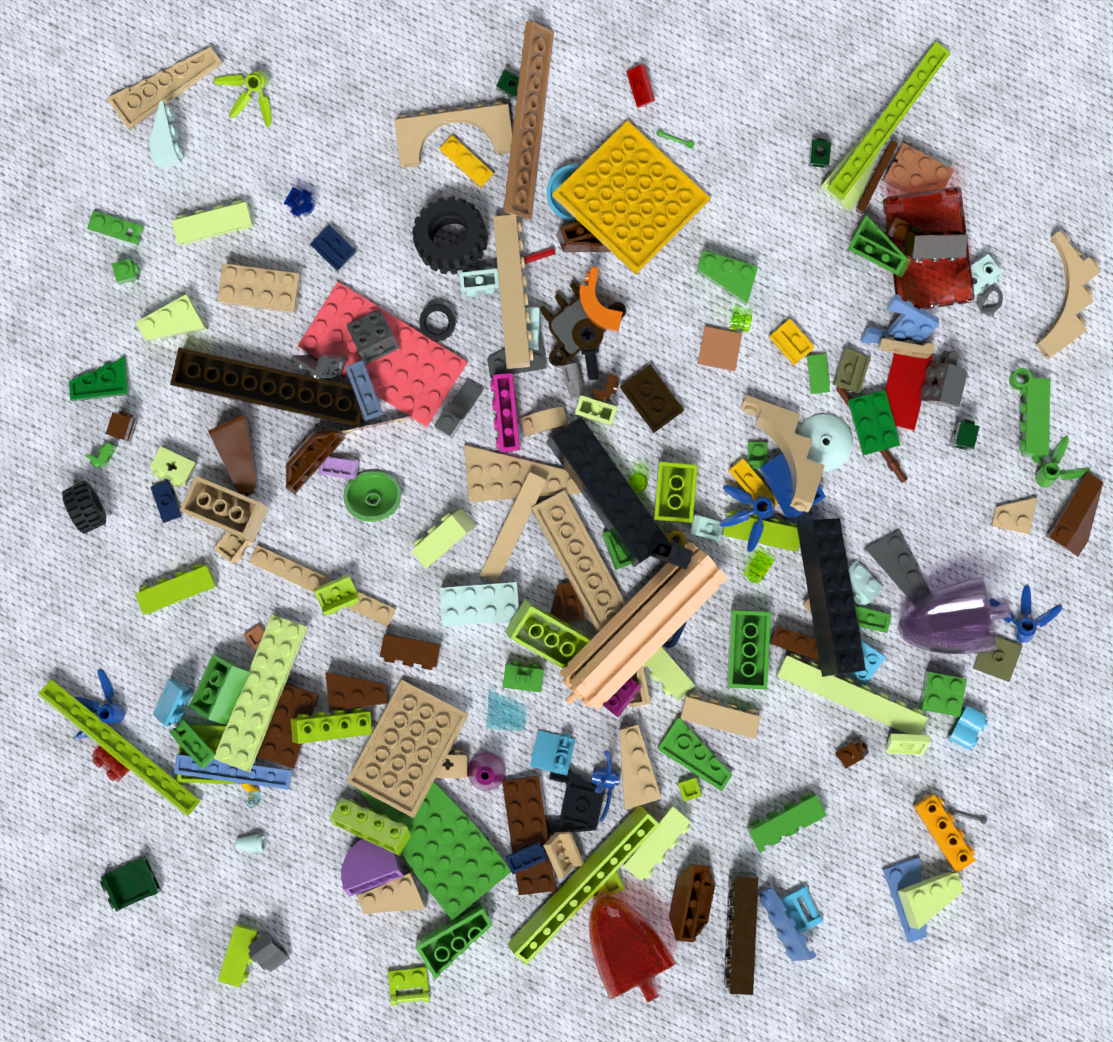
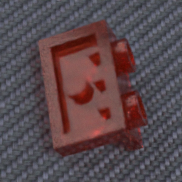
(114, 769)

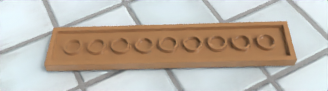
(528, 120)

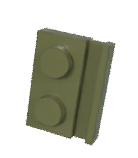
(851, 370)

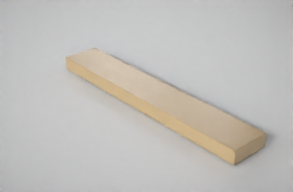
(513, 527)

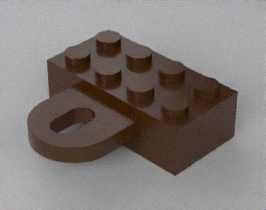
(277, 742)

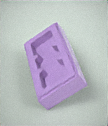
(339, 468)

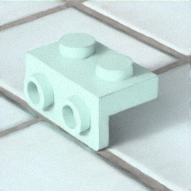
(863, 584)

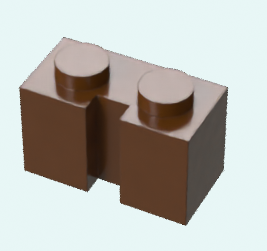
(121, 426)

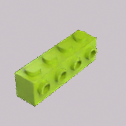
(331, 726)
(370, 826)

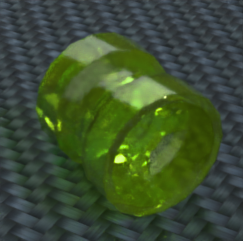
(741, 322)
(638, 482)

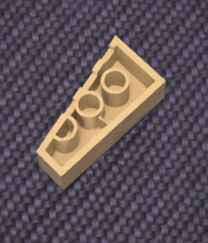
(637, 774)

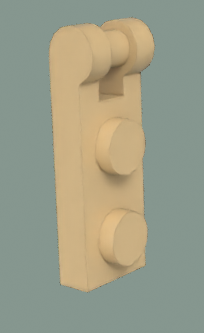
(906, 348)

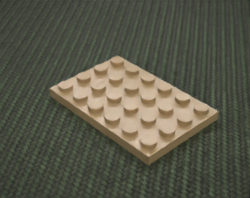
(407, 748)

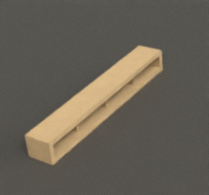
(511, 291)

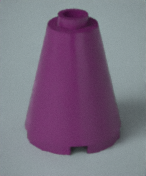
(487, 763)

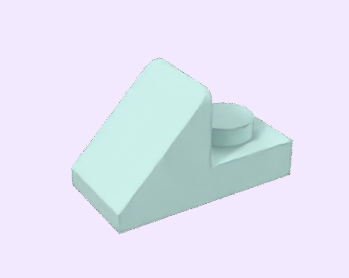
(706, 528)

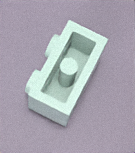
(984, 272)

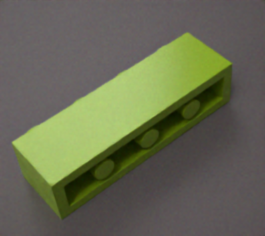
(773, 533)
(175, 590)

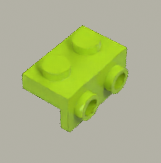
(336, 594)

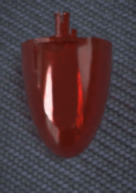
(626, 948)

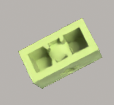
(595, 410)
(167, 459)

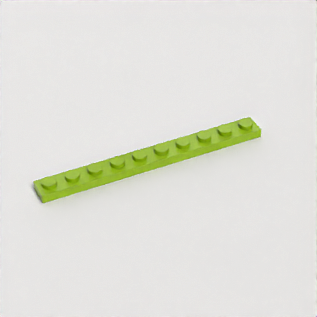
(888, 121)
(119, 747)

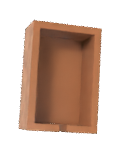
(916, 171)

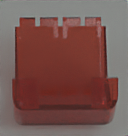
(929, 281)

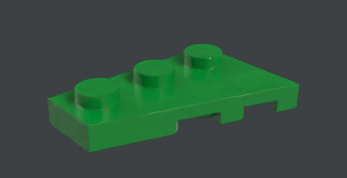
(102, 383)

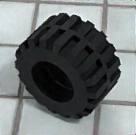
(84, 507)

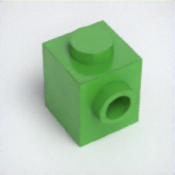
(125, 271)

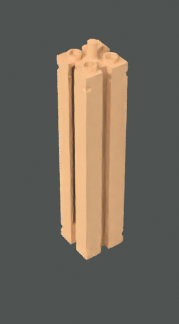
(640, 629)

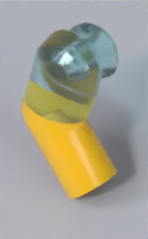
(253, 795)

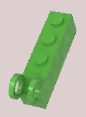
(1035, 413)

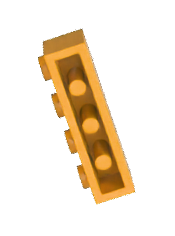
(944, 832)

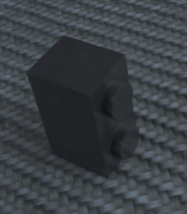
(670, 553)

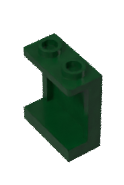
(130, 884)

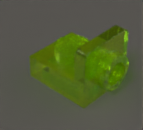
(758, 567)

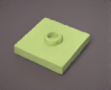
(907, 744)

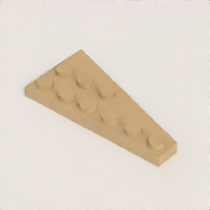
(501, 476)

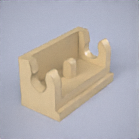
(642, 696)

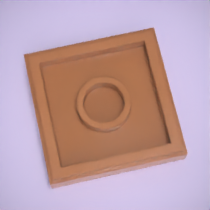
(719, 348)

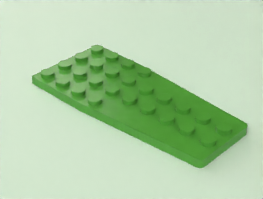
(447, 851)

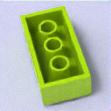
(546, 634)

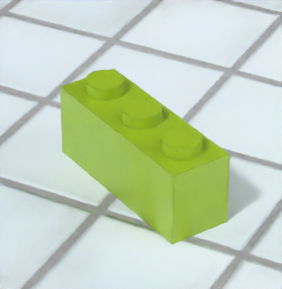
(237, 957)

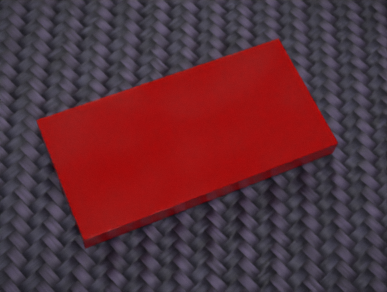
(904, 388)

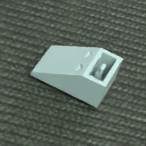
(164, 139)

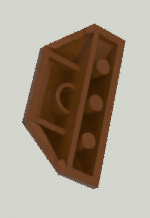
(309, 457)
(691, 902)

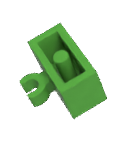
(523, 677)

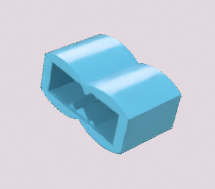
(967, 727)

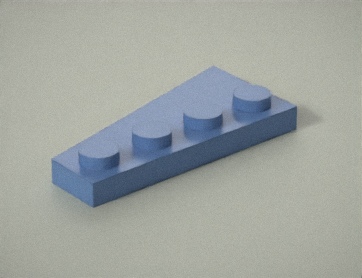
(785, 926)

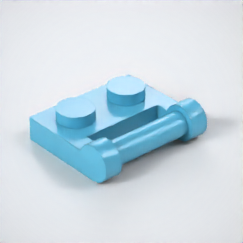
(794, 910)

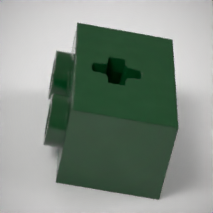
(964, 435)

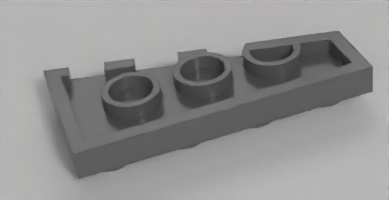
(896, 560)

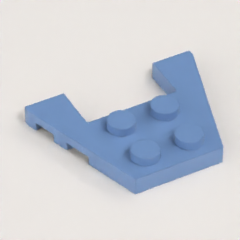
(911, 324)

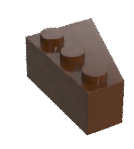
(354, 692)

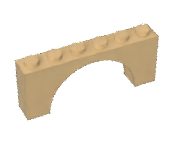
(413, 131)

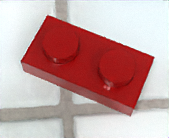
(640, 86)

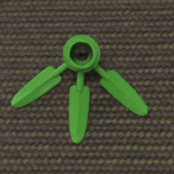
(1050, 471)

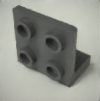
(372, 336)
(326, 367)

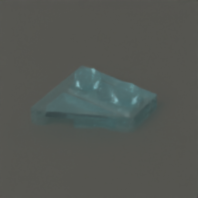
(504, 715)

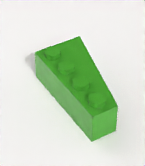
(450, 940)

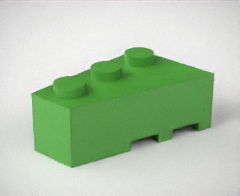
(728, 274)

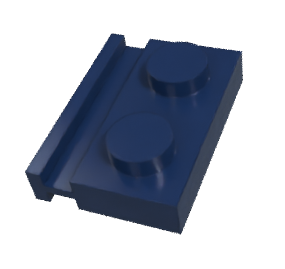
(333, 248)

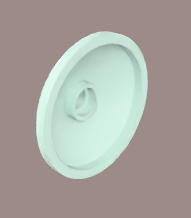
(839, 438)

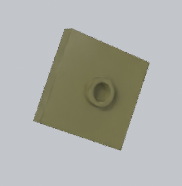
(999, 662)

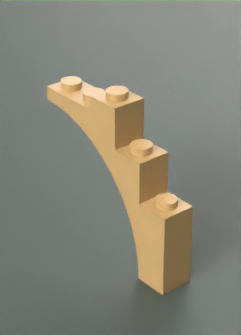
(1076, 298)

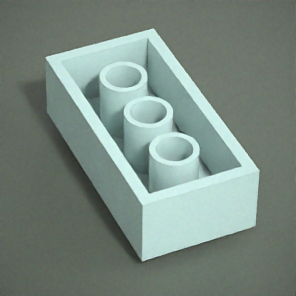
(479, 603)

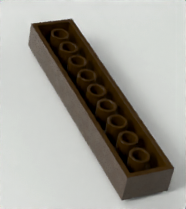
(266, 387)

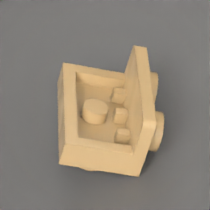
(231, 547)
(563, 853)

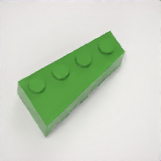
(786, 821)

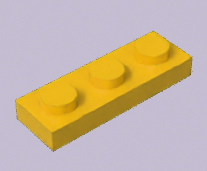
(466, 161)
(751, 482)

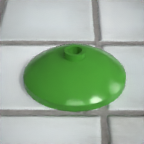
(372, 487)

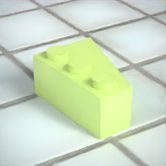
(172, 320)
(669, 673)

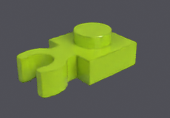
(611, 886)

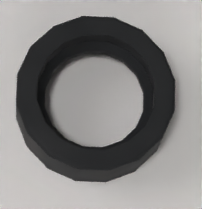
(433, 308)

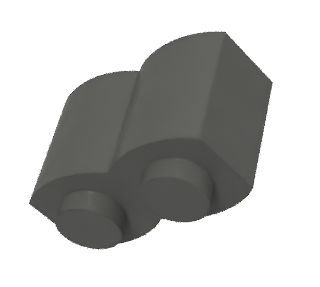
(268, 952)

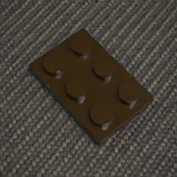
(651, 398)

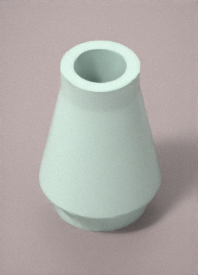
(251, 843)

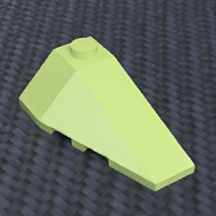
(858, 189)

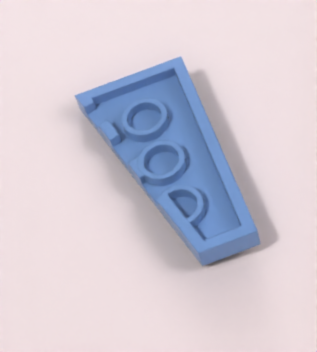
(897, 878)

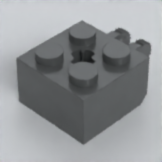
(944, 381)

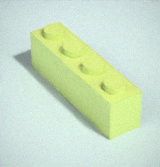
(212, 223)
(654, 847)

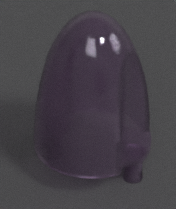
(953, 620)

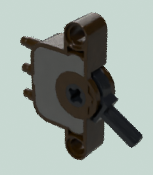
(569, 326)

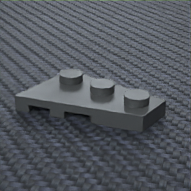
(497, 362)

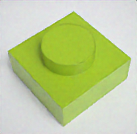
(689, 789)

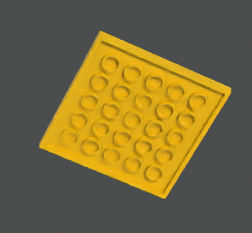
(631, 197)

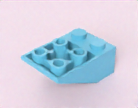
(172, 701)

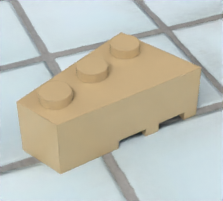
(393, 896)

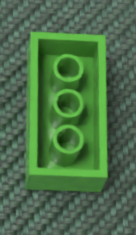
(748, 649)

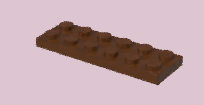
(526, 827)

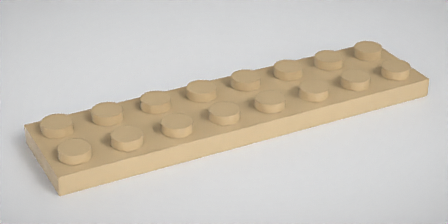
(579, 559)

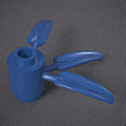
(744, 515)
(1027, 627)
(106, 713)
(605, 779)

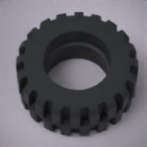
(442, 214)

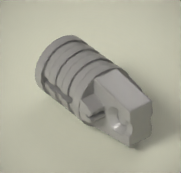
(573, 380)

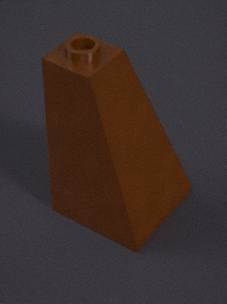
(236, 450)

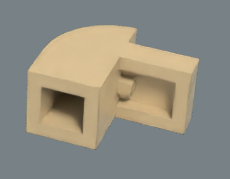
(544, 421)

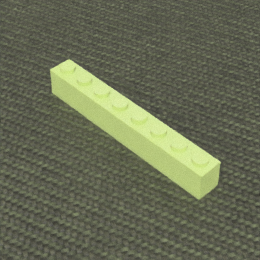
(851, 696)

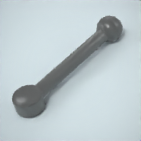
(983, 820)

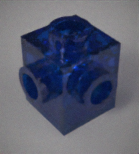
(296, 196)

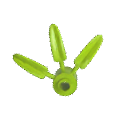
(255, 82)

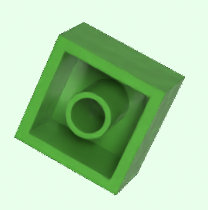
(942, 693)

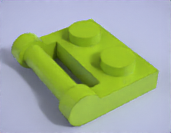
(408, 979)

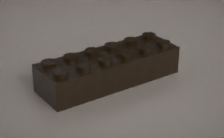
(742, 933)

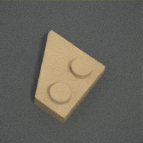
(1015, 516)

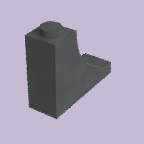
(457, 411)

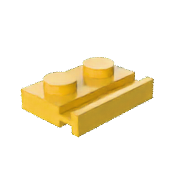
(791, 342)

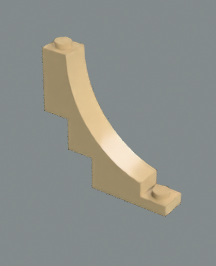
(781, 427)

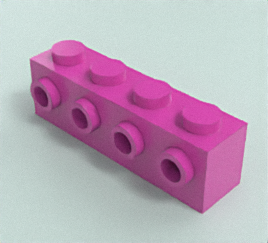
(506, 413)

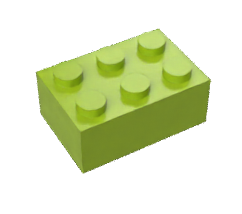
(675, 492)

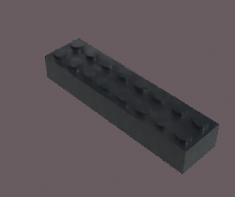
(606, 490)
(831, 597)

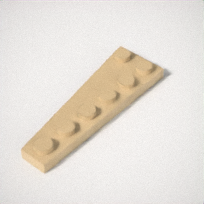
(143, 99)

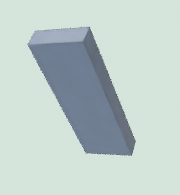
(364, 390)

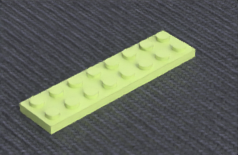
(260, 693)

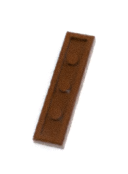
(876, 177)

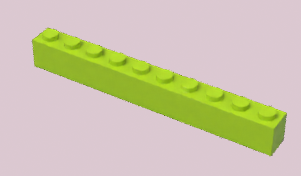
(583, 884)

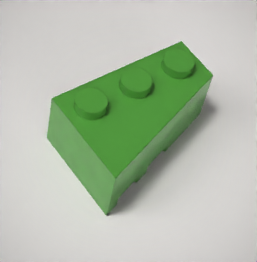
(878, 248)

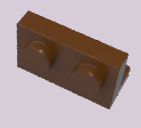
(611, 388)

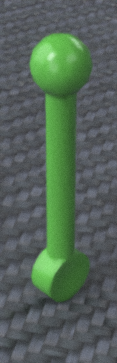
(690, 144)

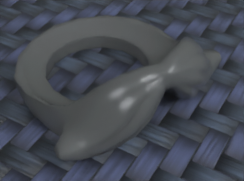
(983, 297)

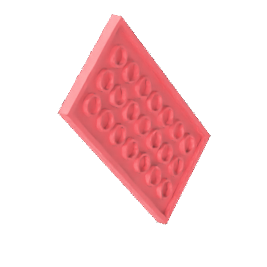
(409, 378)

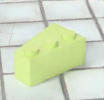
(442, 537)
(929, 897)

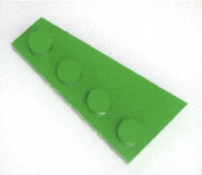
(691, 753)

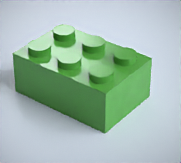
(219, 689)

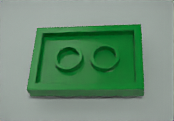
(873, 422)

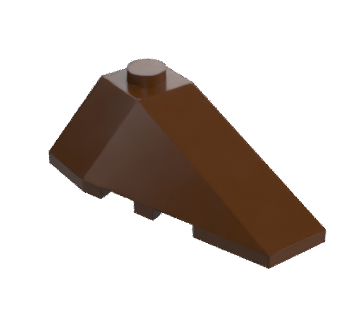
(1076, 519)

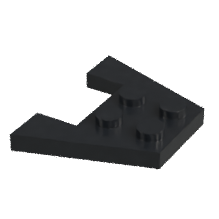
(580, 805)

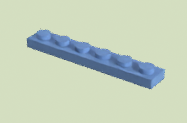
(218, 770)

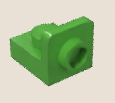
(105, 454)
(757, 454)

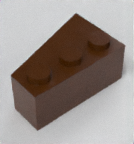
(577, 238)

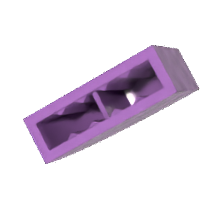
(368, 867)

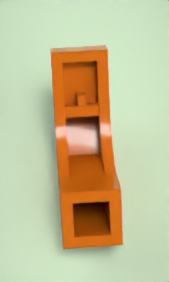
(597, 314)

